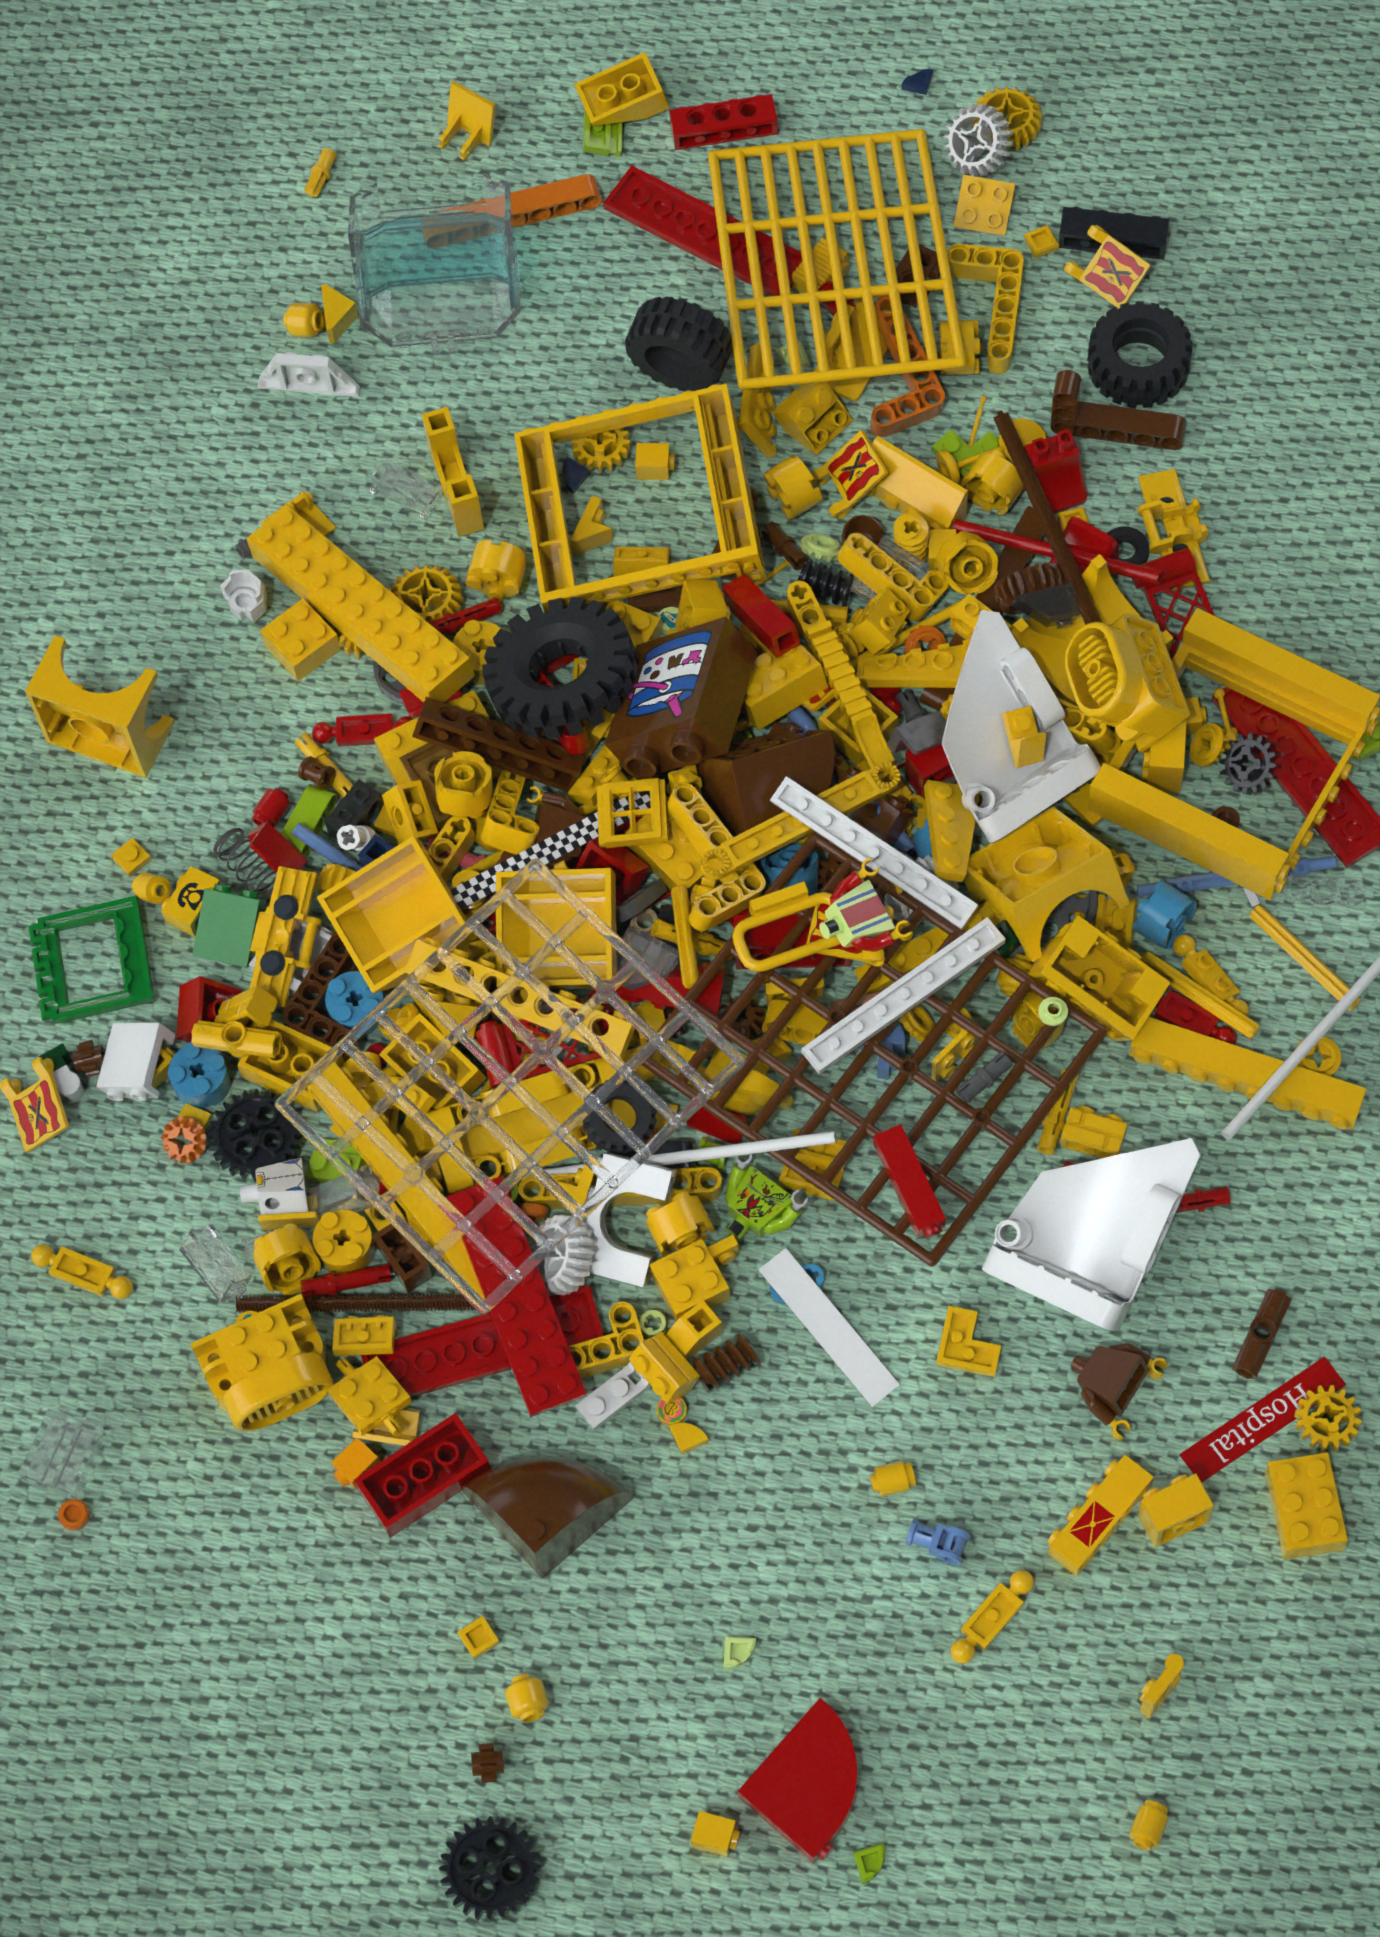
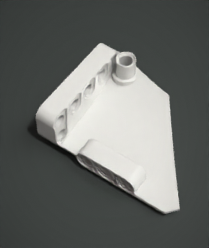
(995, 680)
(1094, 1230)

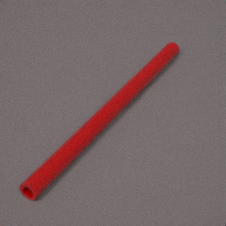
(1043, 548)

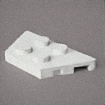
(307, 374)

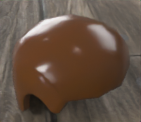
(864, 525)

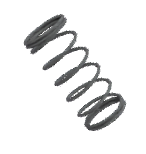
(221, 840)

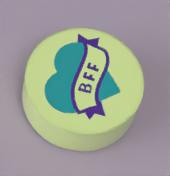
(668, 618)

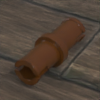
(784, 546)

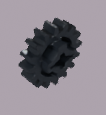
(1248, 777)

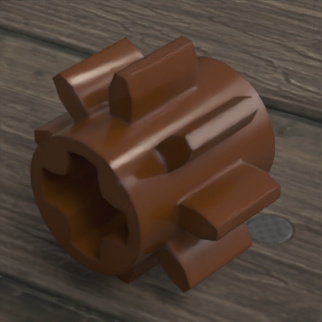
(88, 1058)
(487, 1762)

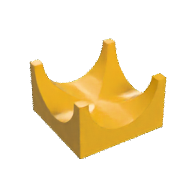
(1050, 644)
(96, 724)
(1037, 870)

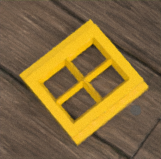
(606, 813)

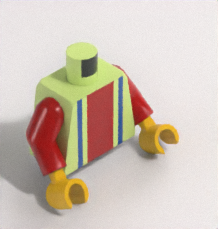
(859, 915)

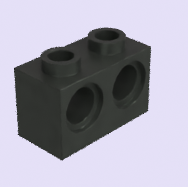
(357, 808)

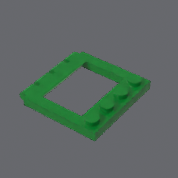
(132, 956)

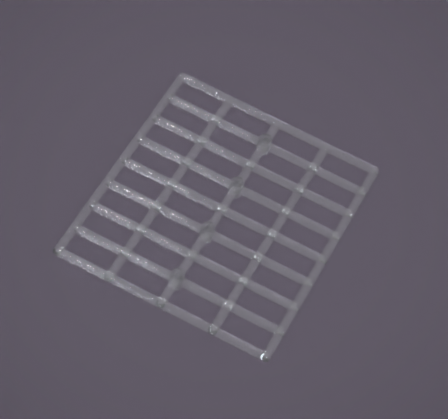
(510, 1082)

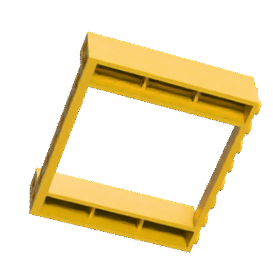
(727, 484)
(1277, 681)

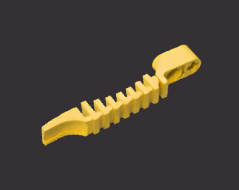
(841, 675)

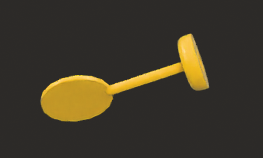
(1026, 429)

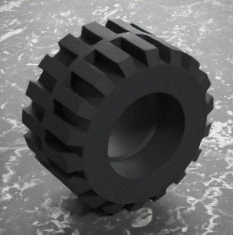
(611, 1141)

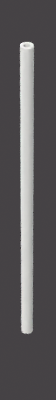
(1302, 1050)
(723, 1151)

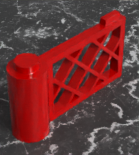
(1177, 570)
(502, 1047)

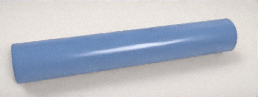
(324, 848)

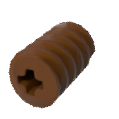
(725, 1361)

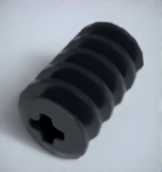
(828, 584)

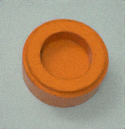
(534, 1211)
(73, 1514)

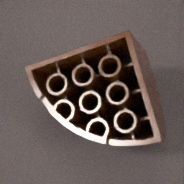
(747, 777)
(546, 1505)

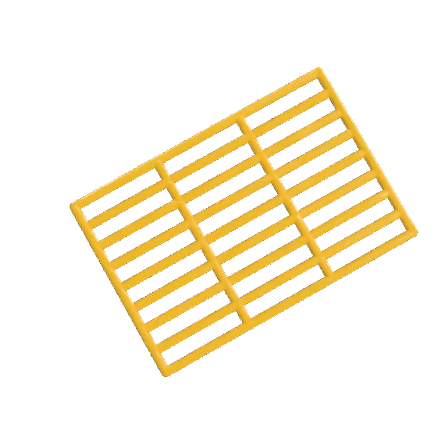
(839, 294)

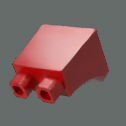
(1059, 470)
(1090, 539)

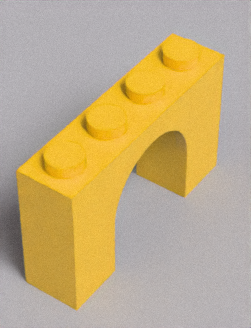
(447, 460)

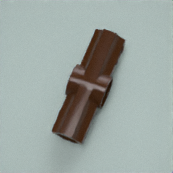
(1254, 1349)

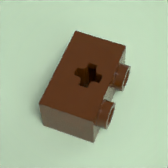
(402, 1258)

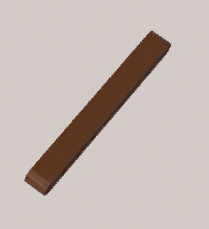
(1008, 562)

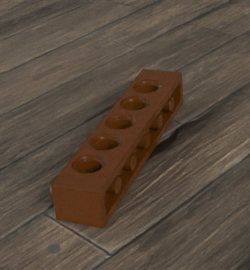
(498, 744)
(893, 814)

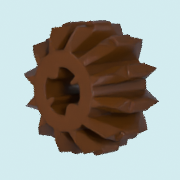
(753, 1018)

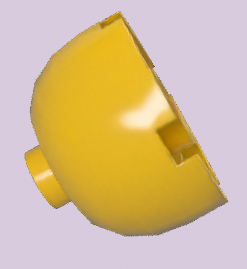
(1028, 1022)

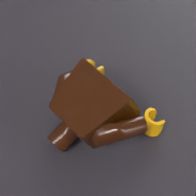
(553, 815)
(1112, 1379)

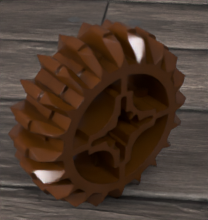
(1026, 581)

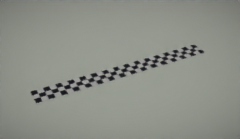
(545, 851)

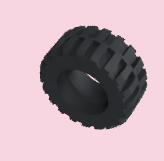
(1139, 325)
(679, 344)

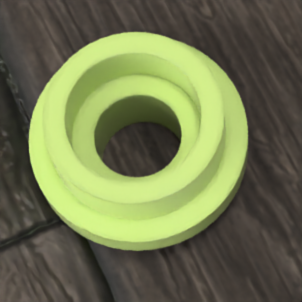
(1053, 1019)

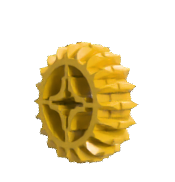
(1022, 114)
(415, 585)

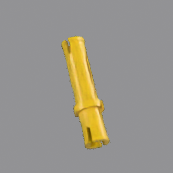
(341, 783)
(704, 943)
(1054, 1122)

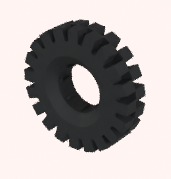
(577, 630)

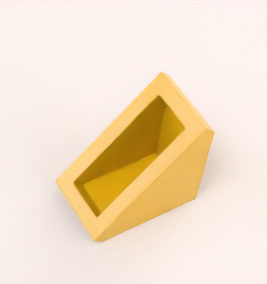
(339, 312)

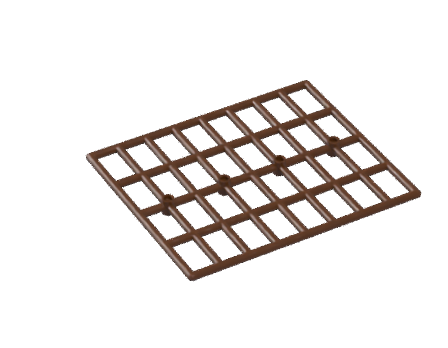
(907, 1067)

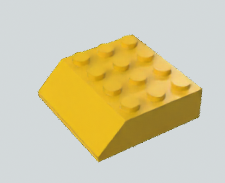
(596, 890)
(388, 908)

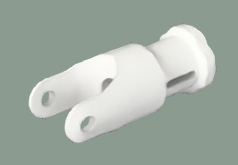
(356, 838)

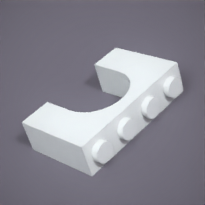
(609, 1257)

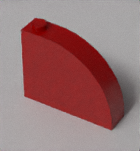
(807, 1783)

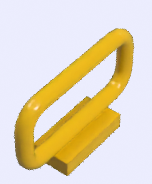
(773, 907)

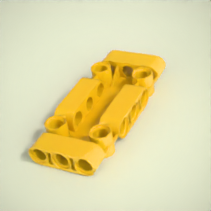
(523, 1124)

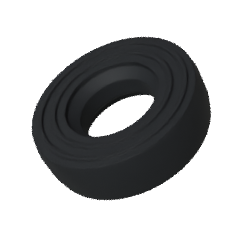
(1136, 539)

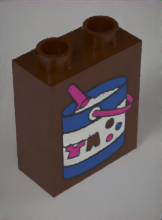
(682, 699)

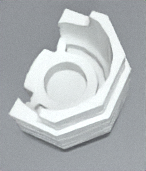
(245, 595)

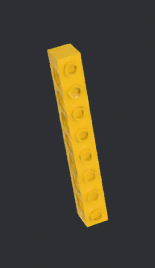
(619, 1030)

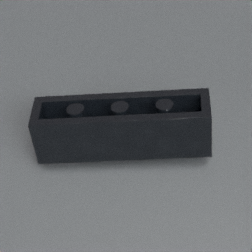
(1139, 233)

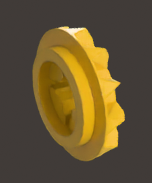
(1199, 745)
(917, 1023)
(1326, 1049)

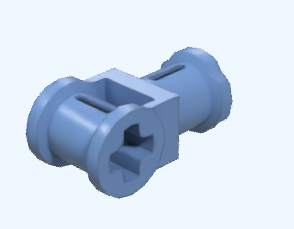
(939, 1541)

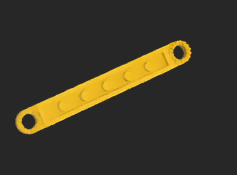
(786, 829)

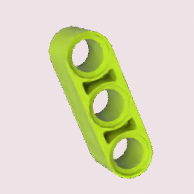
(312, 812)

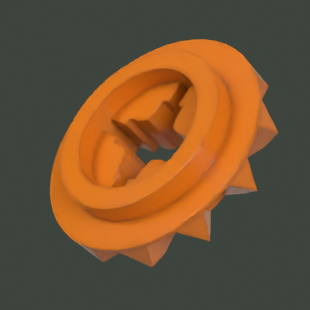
(924, 634)
(192, 1131)

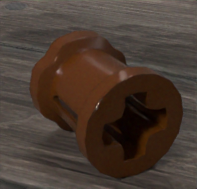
(316, 773)

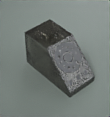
(1050, 606)

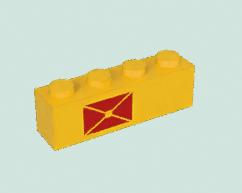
(1099, 1515)

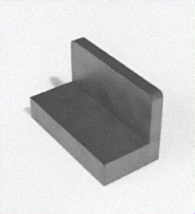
(919, 734)

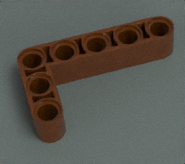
(1111, 422)
(315, 983)

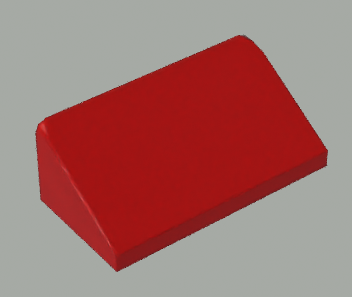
(709, 1124)

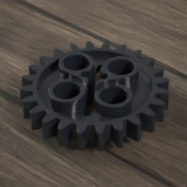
(250, 1111)
(475, 1844)

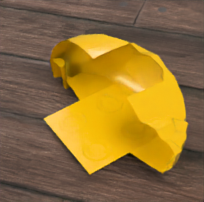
(751, 1093)

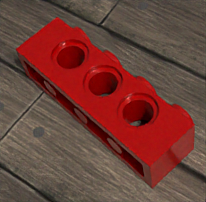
(734, 128)

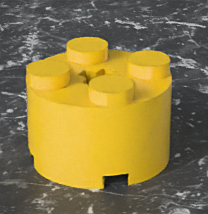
(969, 329)
(993, 482)
(793, 487)
(957, 552)
(496, 569)
(474, 641)
(463, 785)
(678, 1223)
(335, 1229)
(285, 1259)

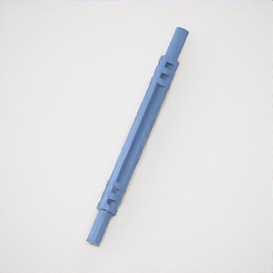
(1212, 880)

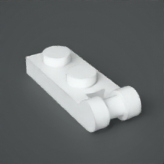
(611, 1397)

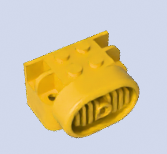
(1126, 679)
(1100, 978)
(266, 1365)

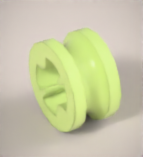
(656, 1316)

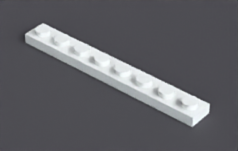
(863, 845)
(903, 995)

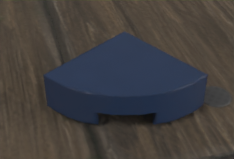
(918, 82)
(573, 474)

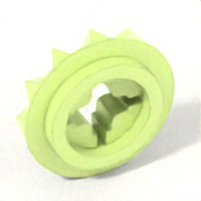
(820, 547)

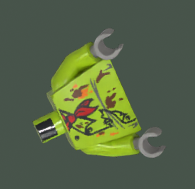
(759, 1202)

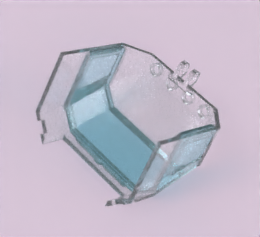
(435, 269)

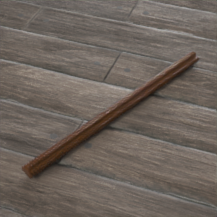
(1046, 517)
(362, 1303)

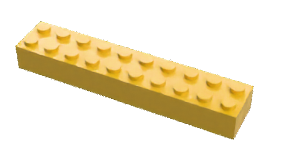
(360, 607)

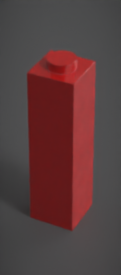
(760, 616)
(909, 1182)

